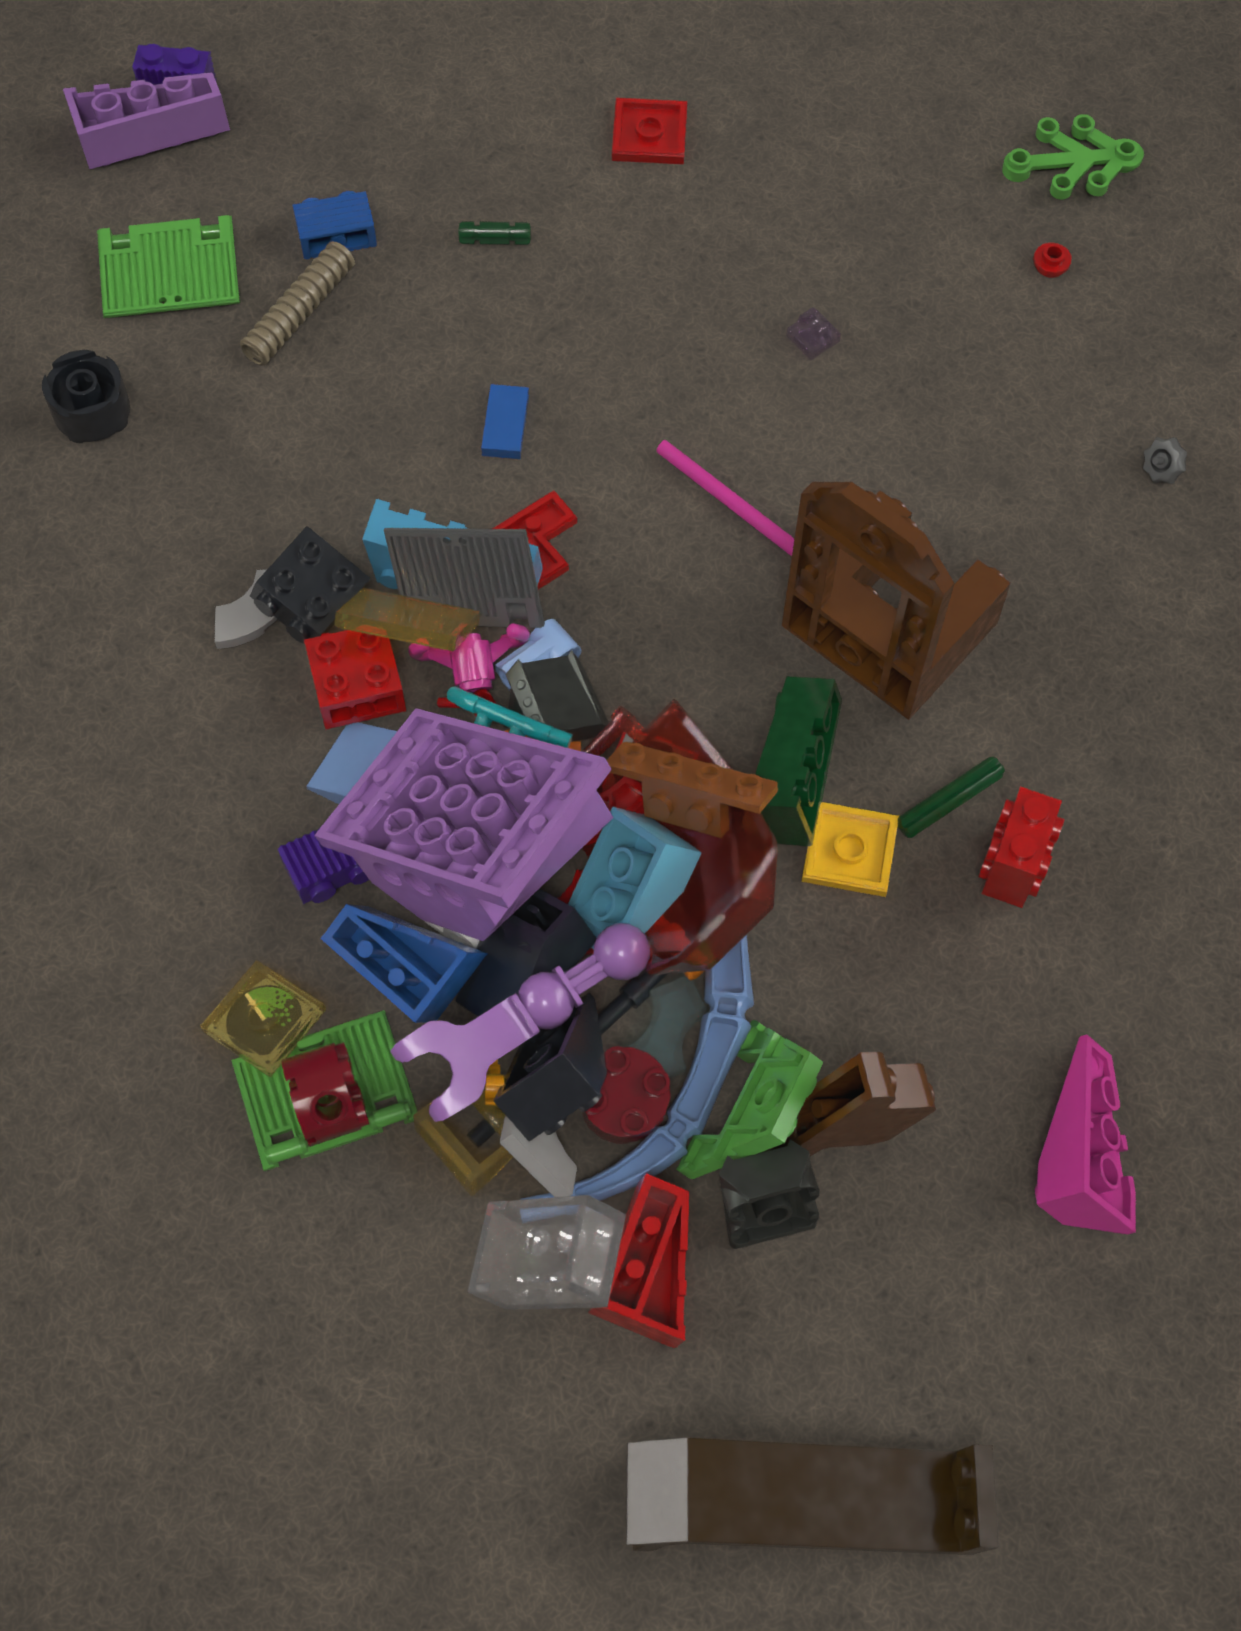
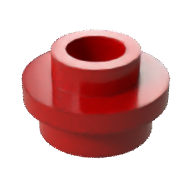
(1053, 266)

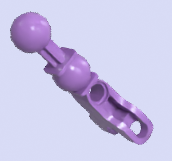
(541, 1003)

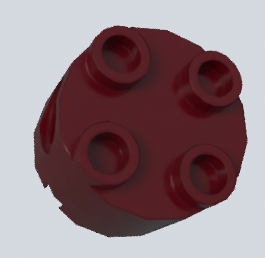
(325, 1093)
(632, 1097)

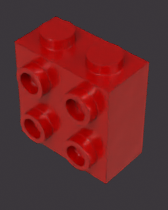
(354, 677)
(1021, 847)

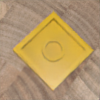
(851, 849)

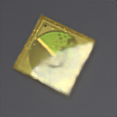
(263, 1018)

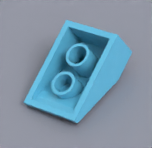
(632, 873)

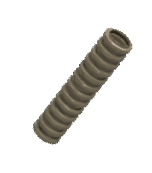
(297, 303)

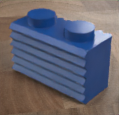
(336, 219)

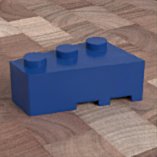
(402, 960)

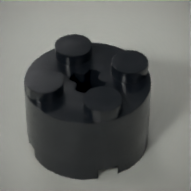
(86, 396)

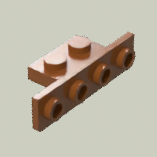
(690, 790)

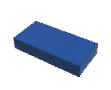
(505, 421)

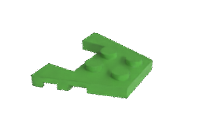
(766, 1106)

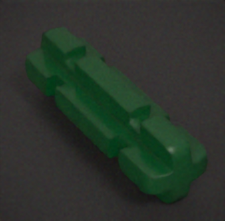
(494, 232)

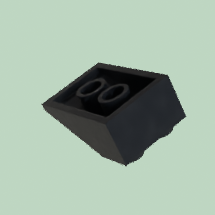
(555, 1074)

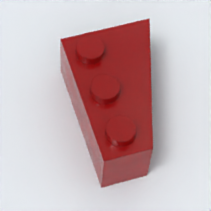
(651, 1264)

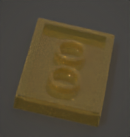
(407, 619)

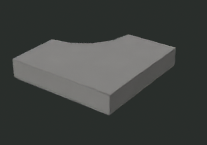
(542, 1158)

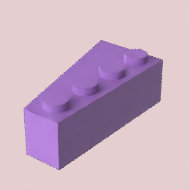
(145, 116)

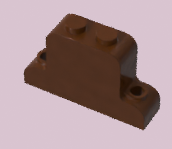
(863, 1104)

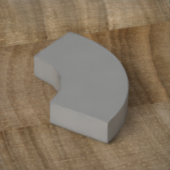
(240, 620)

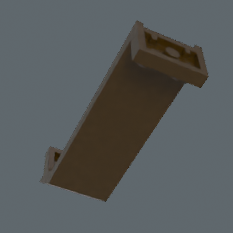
(810, 1496)

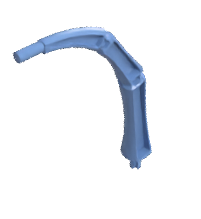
(720, 1038)

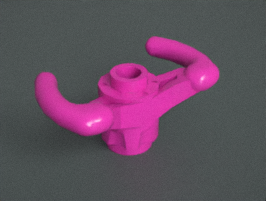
(474, 657)

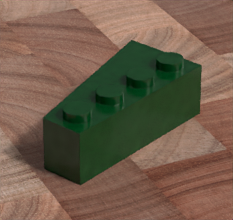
(799, 756)

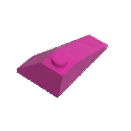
(1080, 1161)

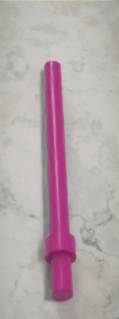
(726, 496)

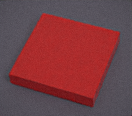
(649, 131)

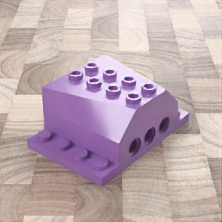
(467, 819)

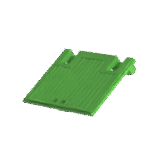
(168, 265)
(373, 1068)

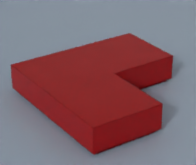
(542, 523)

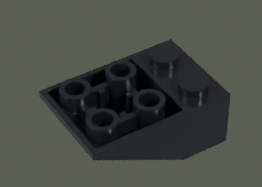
(530, 941)

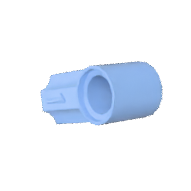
(543, 644)

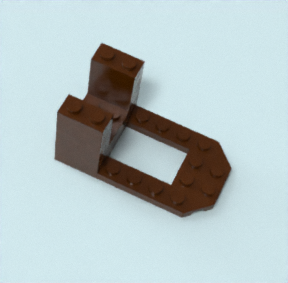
(900, 653)

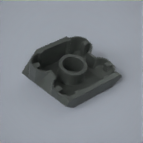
(557, 695)
(769, 1195)

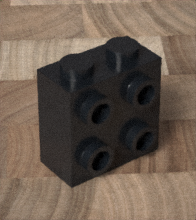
(307, 586)

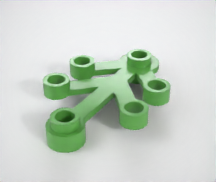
(1118, 155)

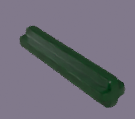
(950, 797)

